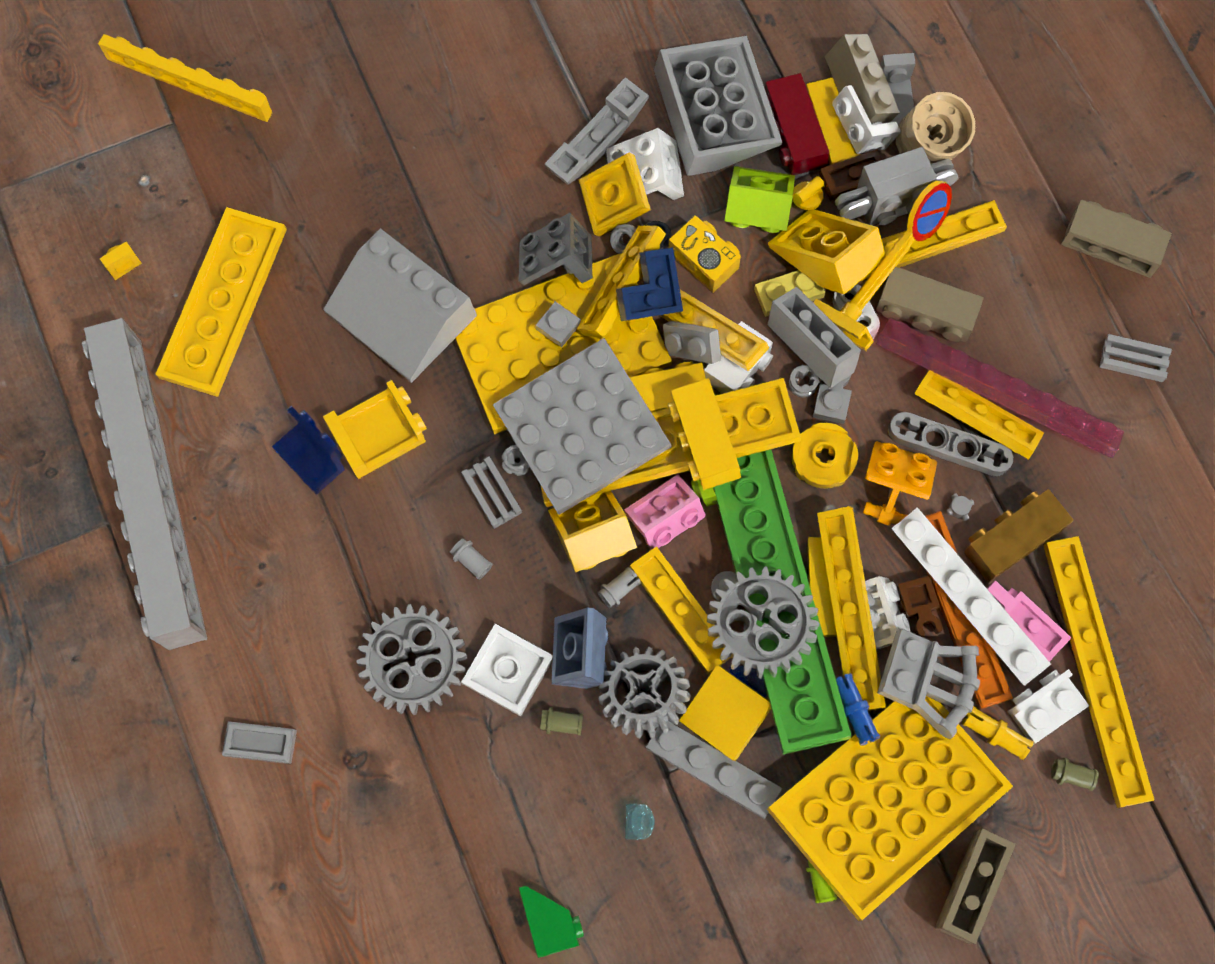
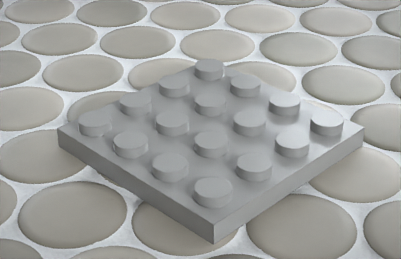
(582, 426)

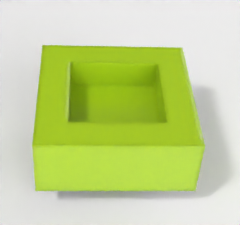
(707, 495)

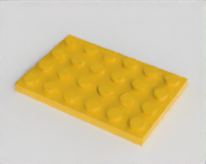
(508, 352)
(888, 805)

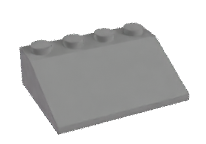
(715, 103)
(399, 305)

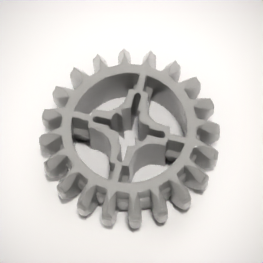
(660, 670)

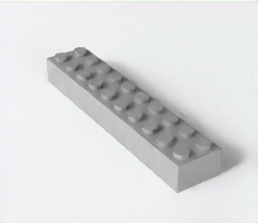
(144, 486)

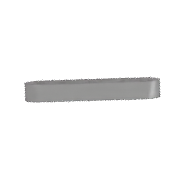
(951, 438)

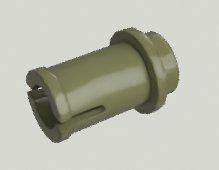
(561, 722)
(1074, 774)

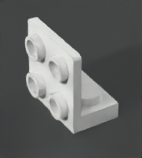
(656, 159)

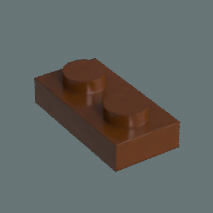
(846, 174)

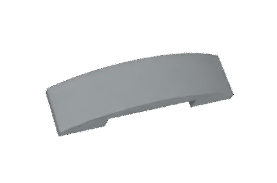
(599, 134)

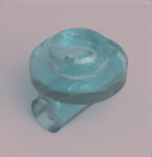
(639, 822)

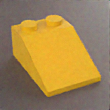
(830, 249)

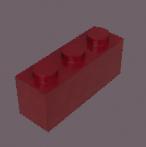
(801, 135)

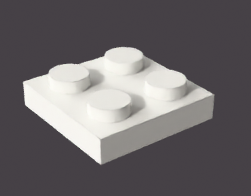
(507, 669)

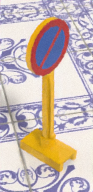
(923, 221)

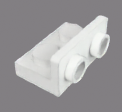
(884, 610)
(1048, 707)

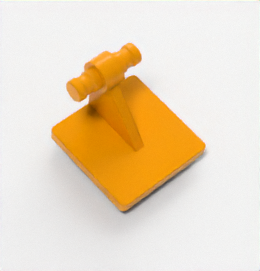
(901, 472)

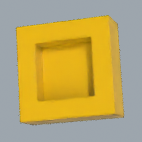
(120, 260)

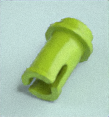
(822, 890)

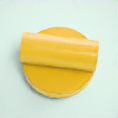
(808, 194)

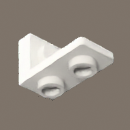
(860, 131)

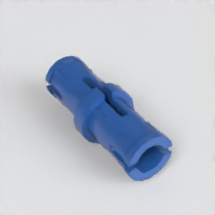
(856, 710)

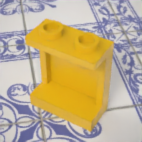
(377, 430)

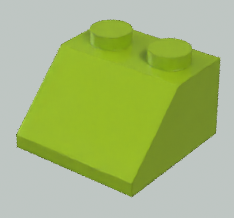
(760, 199)

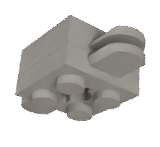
(892, 186)

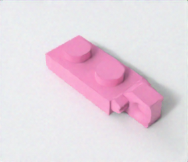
(1032, 620)

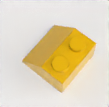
(593, 531)

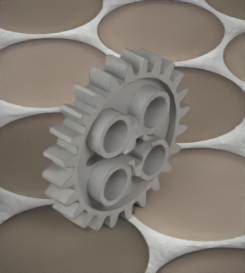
(404, 629)
(745, 646)

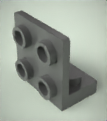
(556, 244)

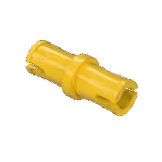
(998, 733)

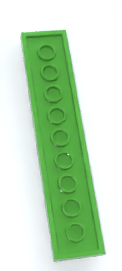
(758, 536)

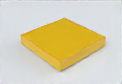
(614, 194)
(726, 713)

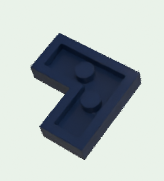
(660, 289)

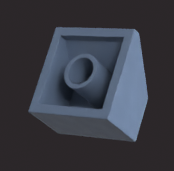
(579, 649)

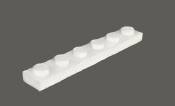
(971, 596)

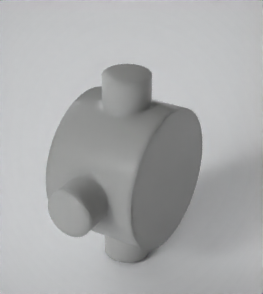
(960, 507)

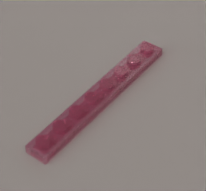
(1001, 388)

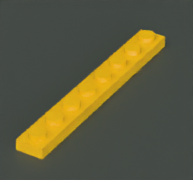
(1098, 673)

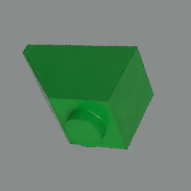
(550, 923)

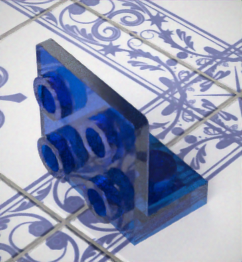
(309, 452)

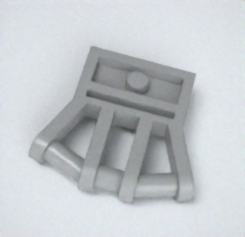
(910, 673)

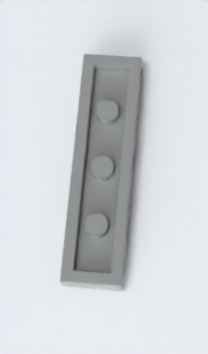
(714, 769)

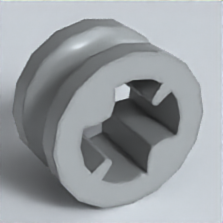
(805, 390)

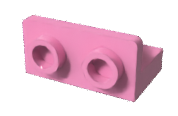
(666, 512)

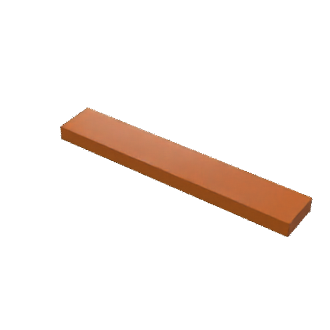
(993, 685)

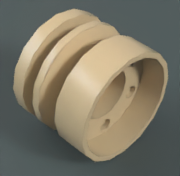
(945, 119)

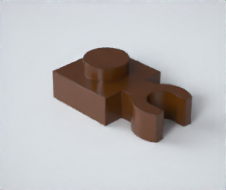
(919, 600)

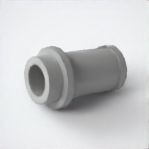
(470, 558)
(618, 587)

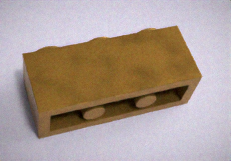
(1017, 534)

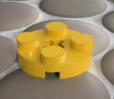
(840, 446)

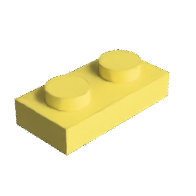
(776, 287)

